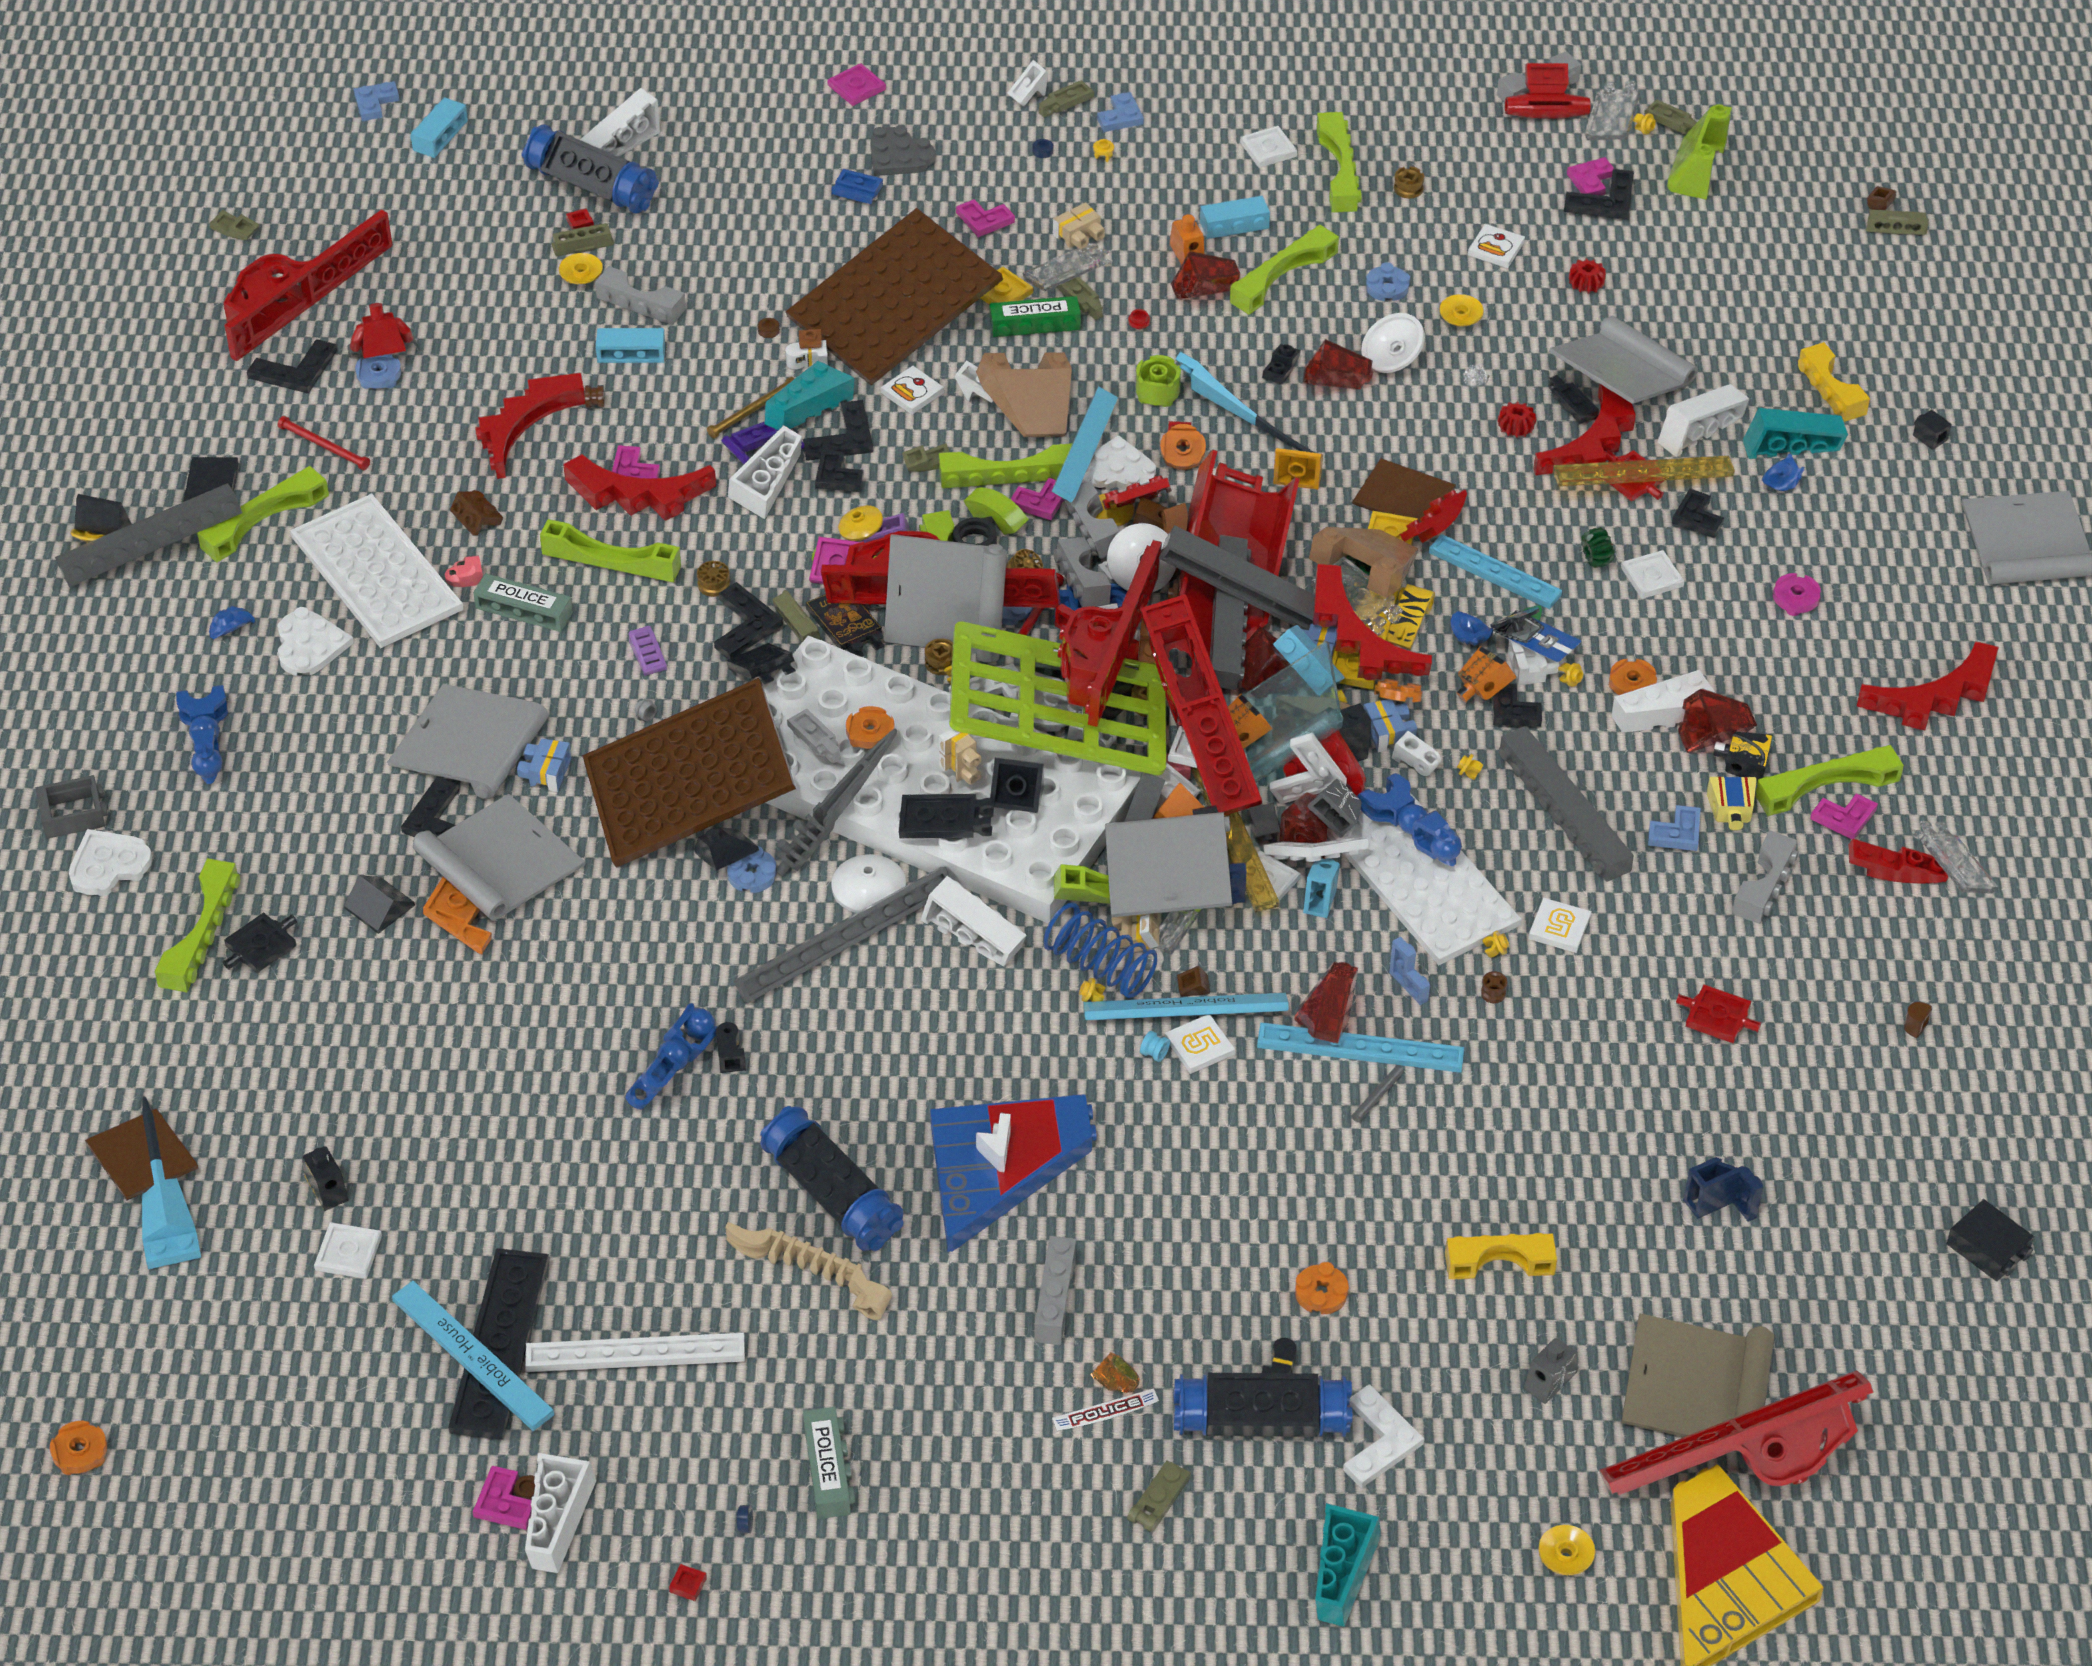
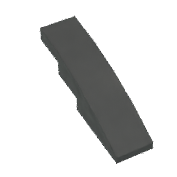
(1145, 798)

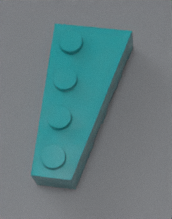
(808, 395)
(1793, 432)
(1344, 1559)

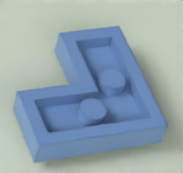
(370, 97)
(1124, 115)
(1677, 835)
(1402, 969)

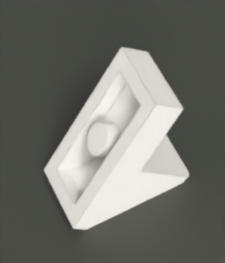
(1030, 81)
(970, 382)
(995, 1145)

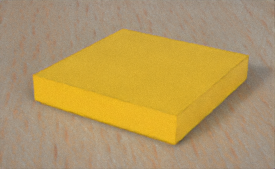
(1009, 289)

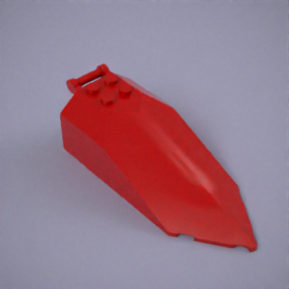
(1240, 512)

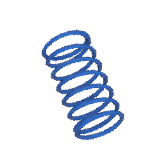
(1127, 971)

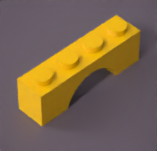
(1844, 398)
(1532, 1252)

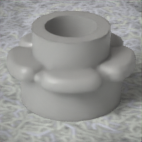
(645, 710)

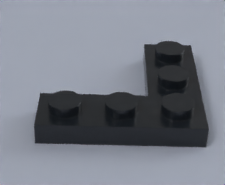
(1613, 206)
(293, 378)
(855, 440)
(758, 622)
(430, 808)

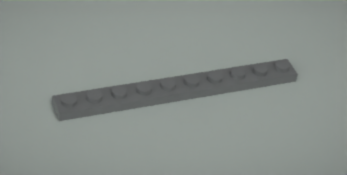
(838, 937)

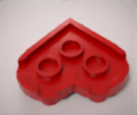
(1136, 491)
(1342, 756)

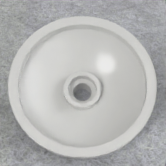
(1393, 342)
(1125, 554)
(865, 881)

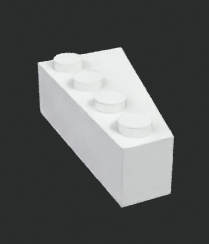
(627, 125)
(1701, 417)
(766, 472)
(1657, 703)
(972, 922)
(557, 1507)

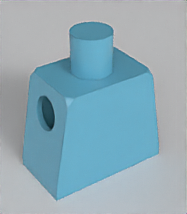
(1324, 877)

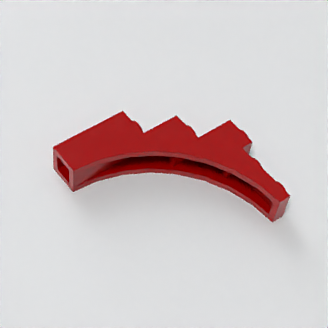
(520, 412)
(1614, 417)
(635, 494)
(1353, 636)
(1941, 696)

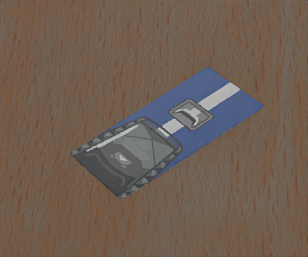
(1540, 638)

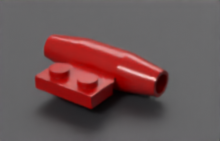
(1547, 96)

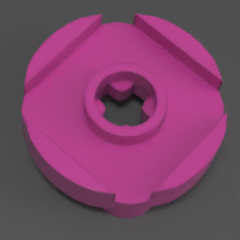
(1794, 603)

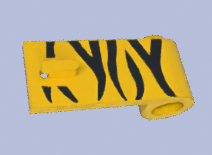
(1415, 604)

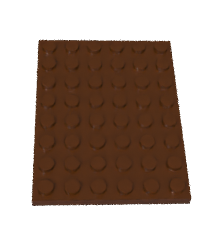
(894, 295)
(688, 772)

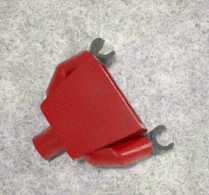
(380, 334)

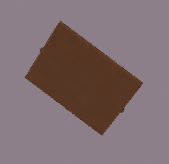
(1400, 490)
(126, 1156)

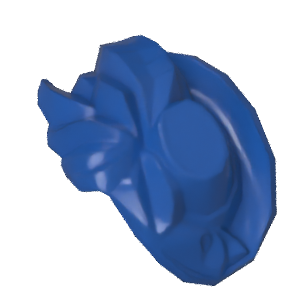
(1783, 474)
(229, 620)
(1470, 629)

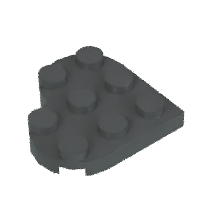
(897, 153)

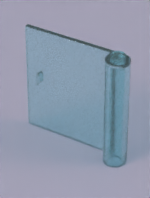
(1295, 704)

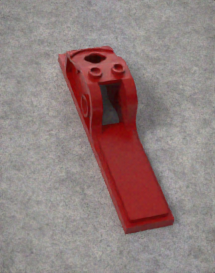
(253, 305)
(866, 578)
(1095, 657)
(1200, 707)
(1775, 1440)

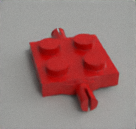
(1634, 489)
(1718, 1013)

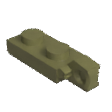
(1065, 98)
(1671, 116)
(1087, 297)

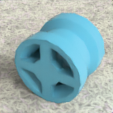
(1155, 1046)

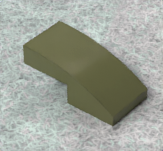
(232, 226)
(921, 460)

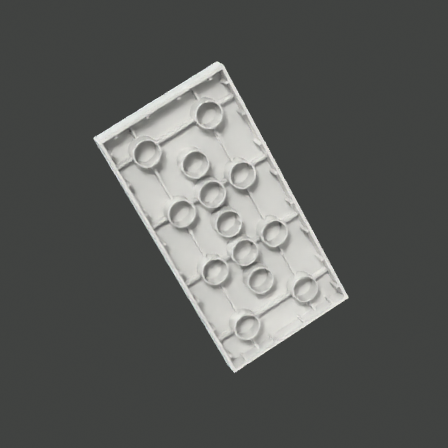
(1025, 847)

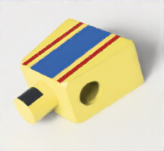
(1732, 799)

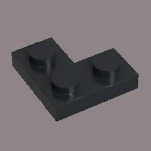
(834, 477)
(1692, 514)
(1511, 712)

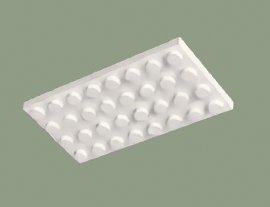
(376, 570)
(1438, 903)

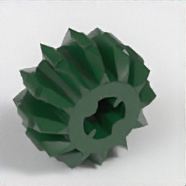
(1597, 547)

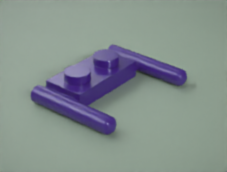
(749, 439)

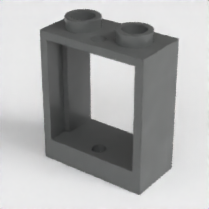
(66, 792)

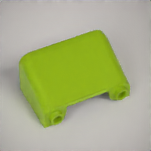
(1695, 156)

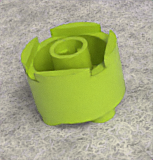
(1158, 381)

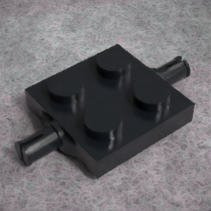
(260, 942)

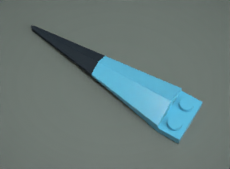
(1209, 387)
(166, 1220)

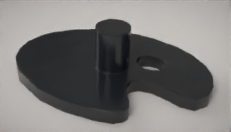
(1515, 619)

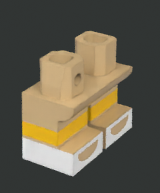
(1078, 226)
(959, 753)
(1141, 928)

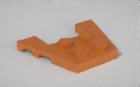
(455, 914)

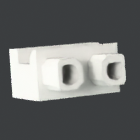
(1529, 665)

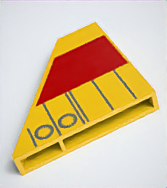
(1730, 1570)

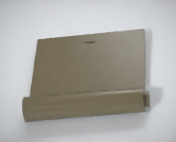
(1694, 1375)

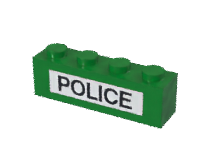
(1035, 316)

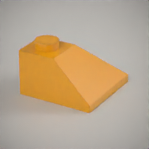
(1298, 464)

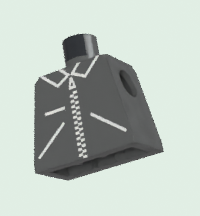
(1337, 807)
(1557, 1364)

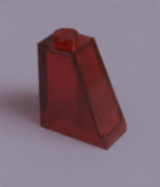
(1204, 275)
(1337, 367)
(1261, 659)
(1712, 719)
(1301, 824)
(1329, 1003)

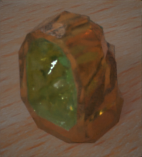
(1116, 1374)

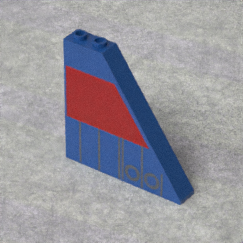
(1043, 1143)

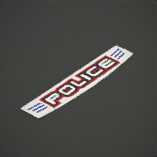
(1105, 1410)

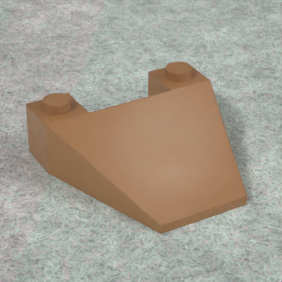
(1030, 398)
(1385, 554)

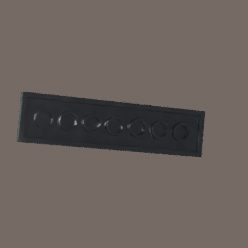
(504, 1330)

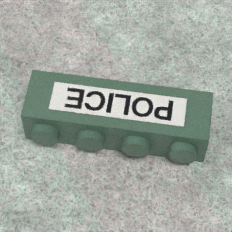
(523, 602)
(827, 1463)

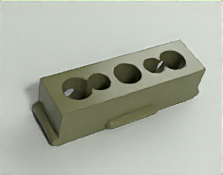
(1897, 222)
(582, 239)
(795, 616)

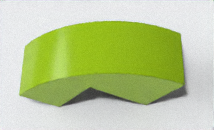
(989, 502)

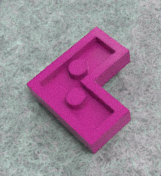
(1588, 175)
(983, 221)
(628, 464)
(1039, 504)
(1846, 820)
(497, 1502)

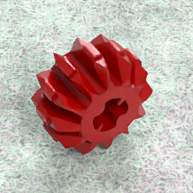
(1587, 276)
(1517, 419)

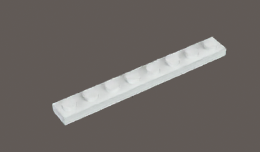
(635, 1352)

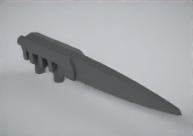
(829, 810)

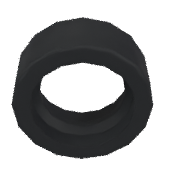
(975, 526)

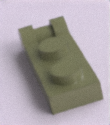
(1159, 1496)

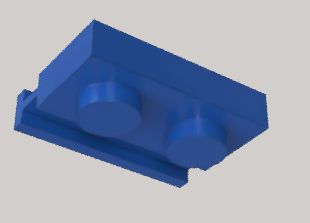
(857, 186)

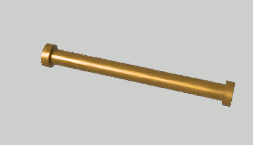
(714, 431)

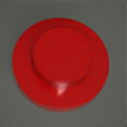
(1139, 319)

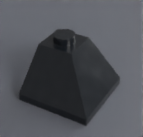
(723, 847)

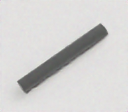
(1376, 1095)

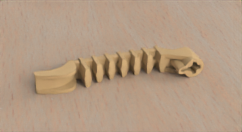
(871, 1297)

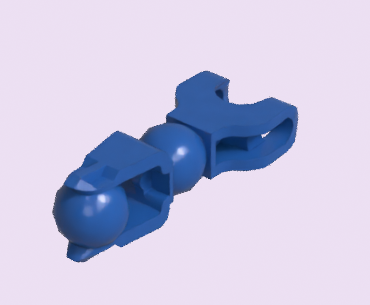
(203, 720)
(1428, 830)
(674, 1053)

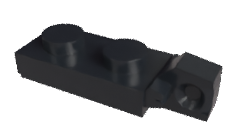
(1572, 399)

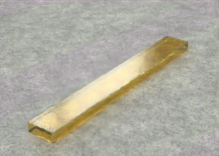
(1643, 471)
(1243, 851)

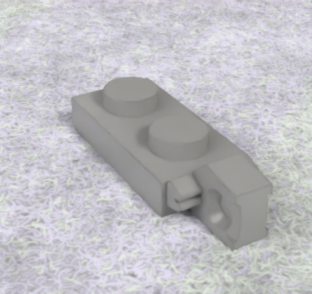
(815, 735)

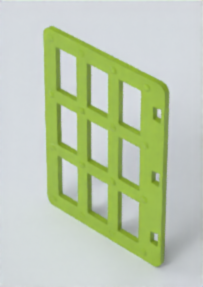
(1034, 650)

